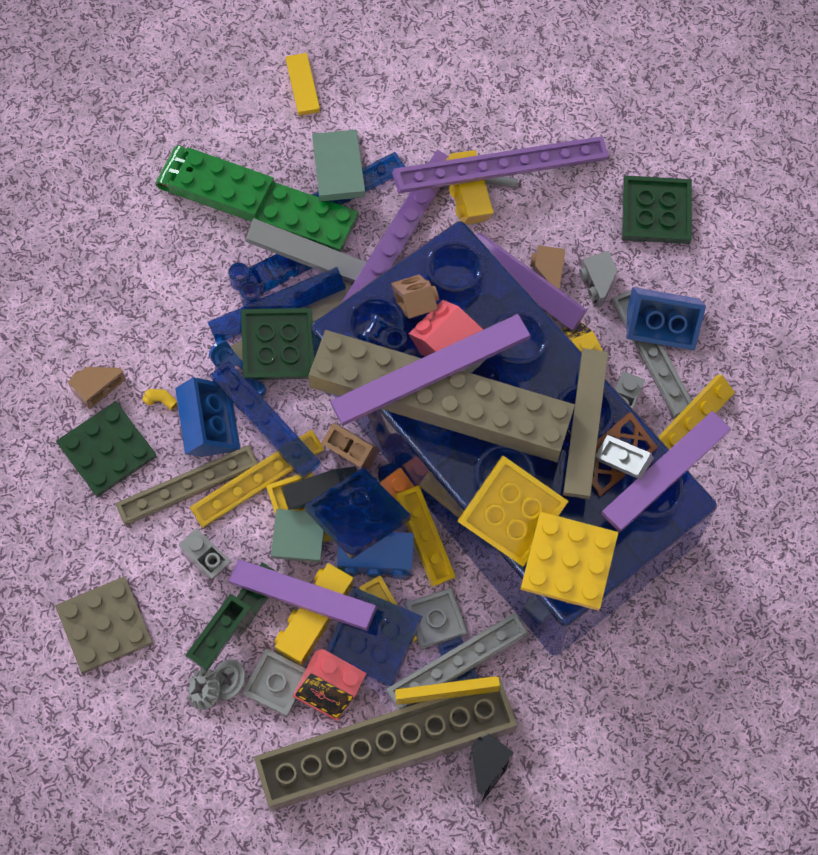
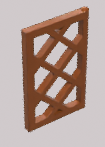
(615, 432)

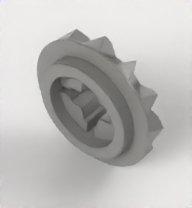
(236, 671)
(210, 691)

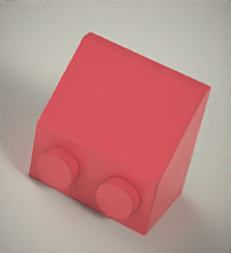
(443, 328)

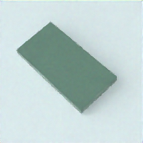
(338, 165)

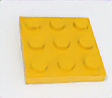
(509, 509)
(569, 561)

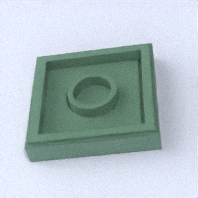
(296, 537)

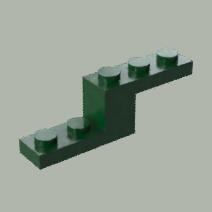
(229, 620)

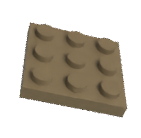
(103, 625)

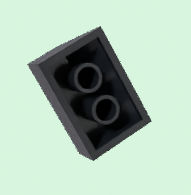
(487, 765)

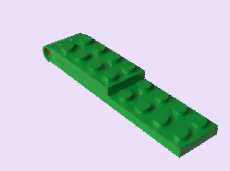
(255, 196)

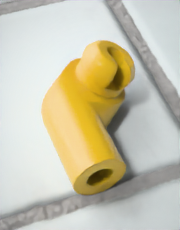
(161, 395)

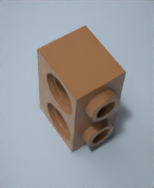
(415, 296)
(350, 446)

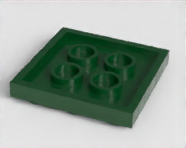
(657, 209)
(276, 343)
(106, 449)

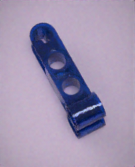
(263, 276)

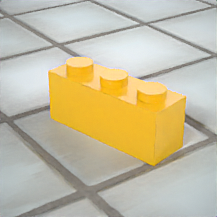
(470, 198)

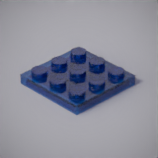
(357, 513)
(383, 646)

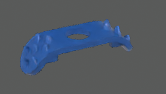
(222, 352)

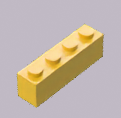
(307, 627)

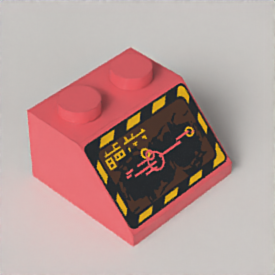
(329, 684)

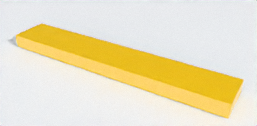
(248, 483)

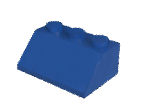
(664, 318)
(206, 418)
(387, 557)

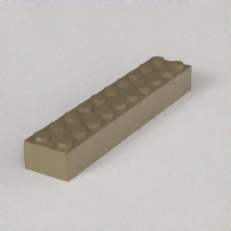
(456, 403)
(381, 746)

